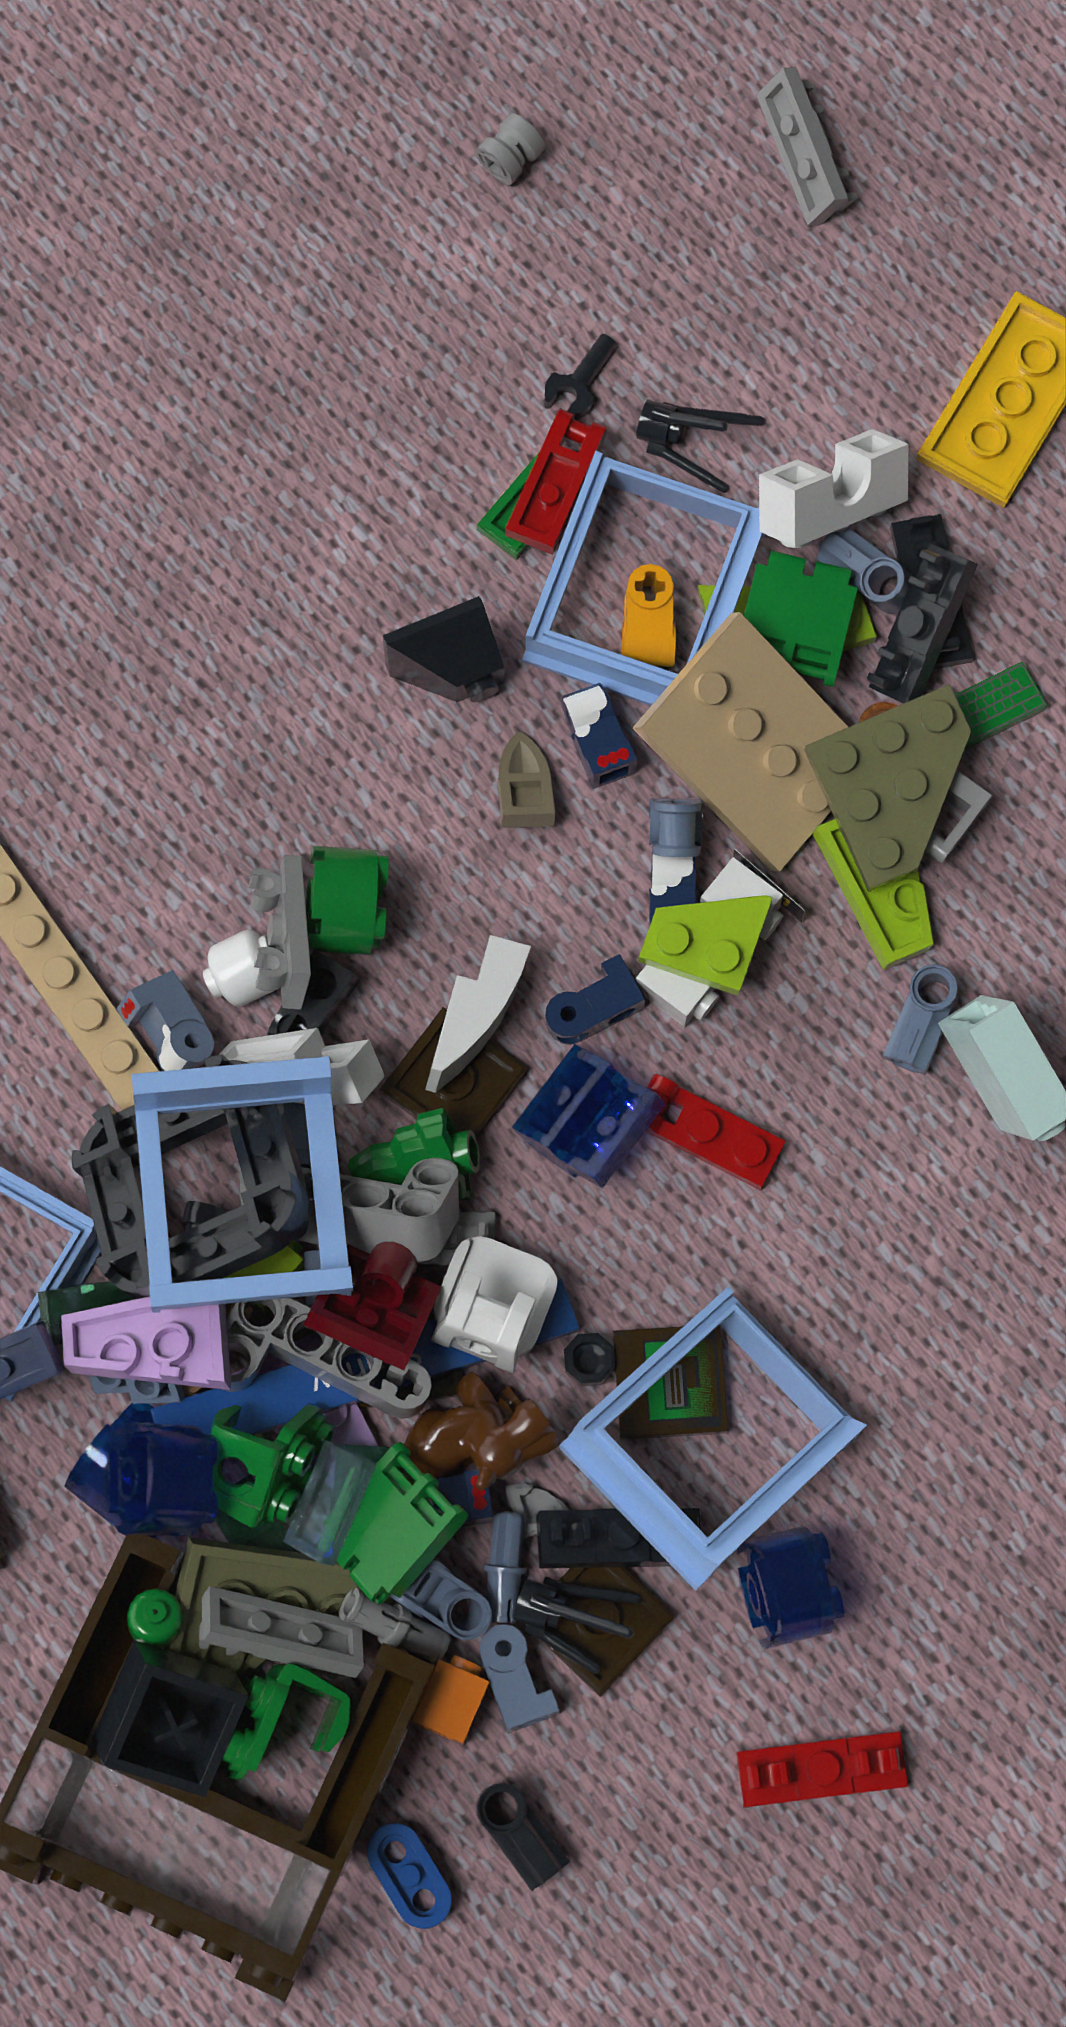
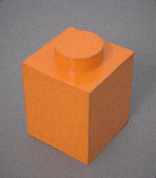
(452, 1699)

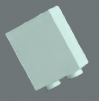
(1007, 1067)

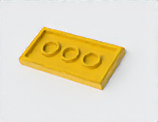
(1003, 403)

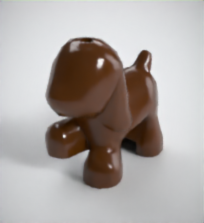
(487, 1431)

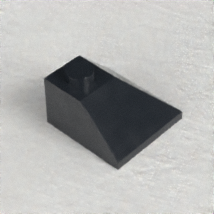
(448, 653)

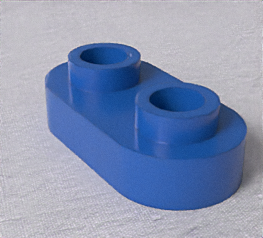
(409, 1876)

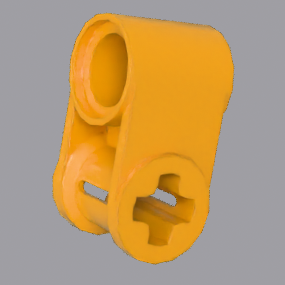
(649, 625)

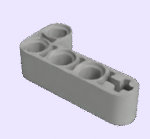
(412, 1214)
(322, 1363)

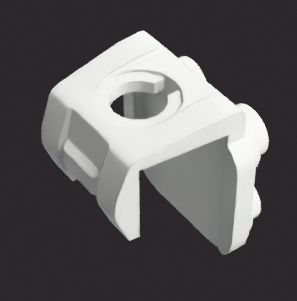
(493, 1301)

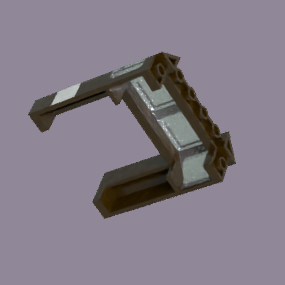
(182, 1855)

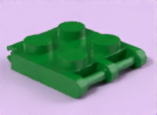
(802, 613)
(397, 1527)

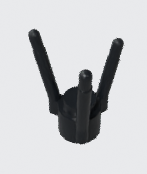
(665, 424)
(543, 1606)

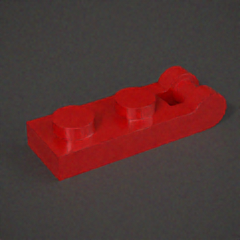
(554, 482)
(715, 1135)

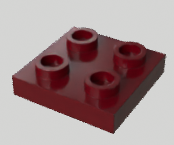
(384, 1308)

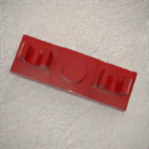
(821, 1769)

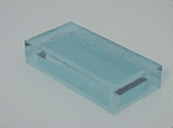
(329, 1503)

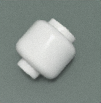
(233, 970)

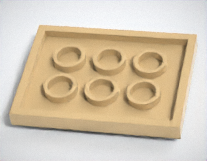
(739, 736)

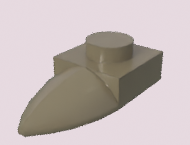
(525, 785)

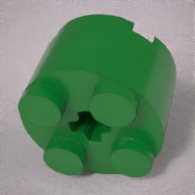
(344, 898)

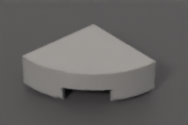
(528, 1501)

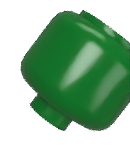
(155, 1618)

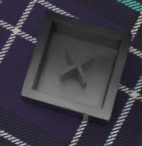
(169, 1718)

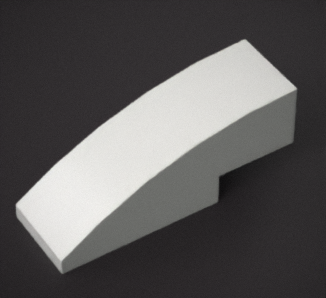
(477, 1009)
(352, 1064)

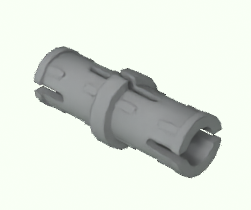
(394, 1626)

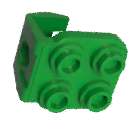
(279, 1466)
(263, 1710)

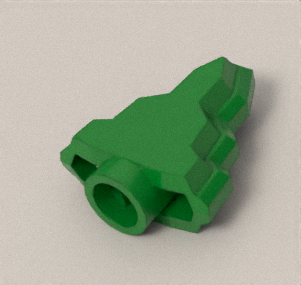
(430, 1137)

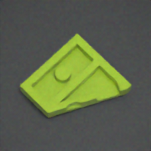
(707, 940)

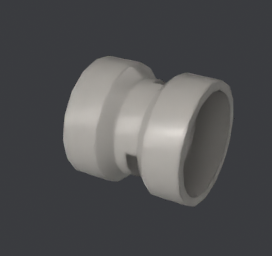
(510, 149)

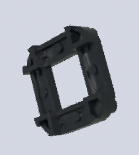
(266, 1223)

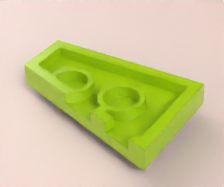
(890, 916)

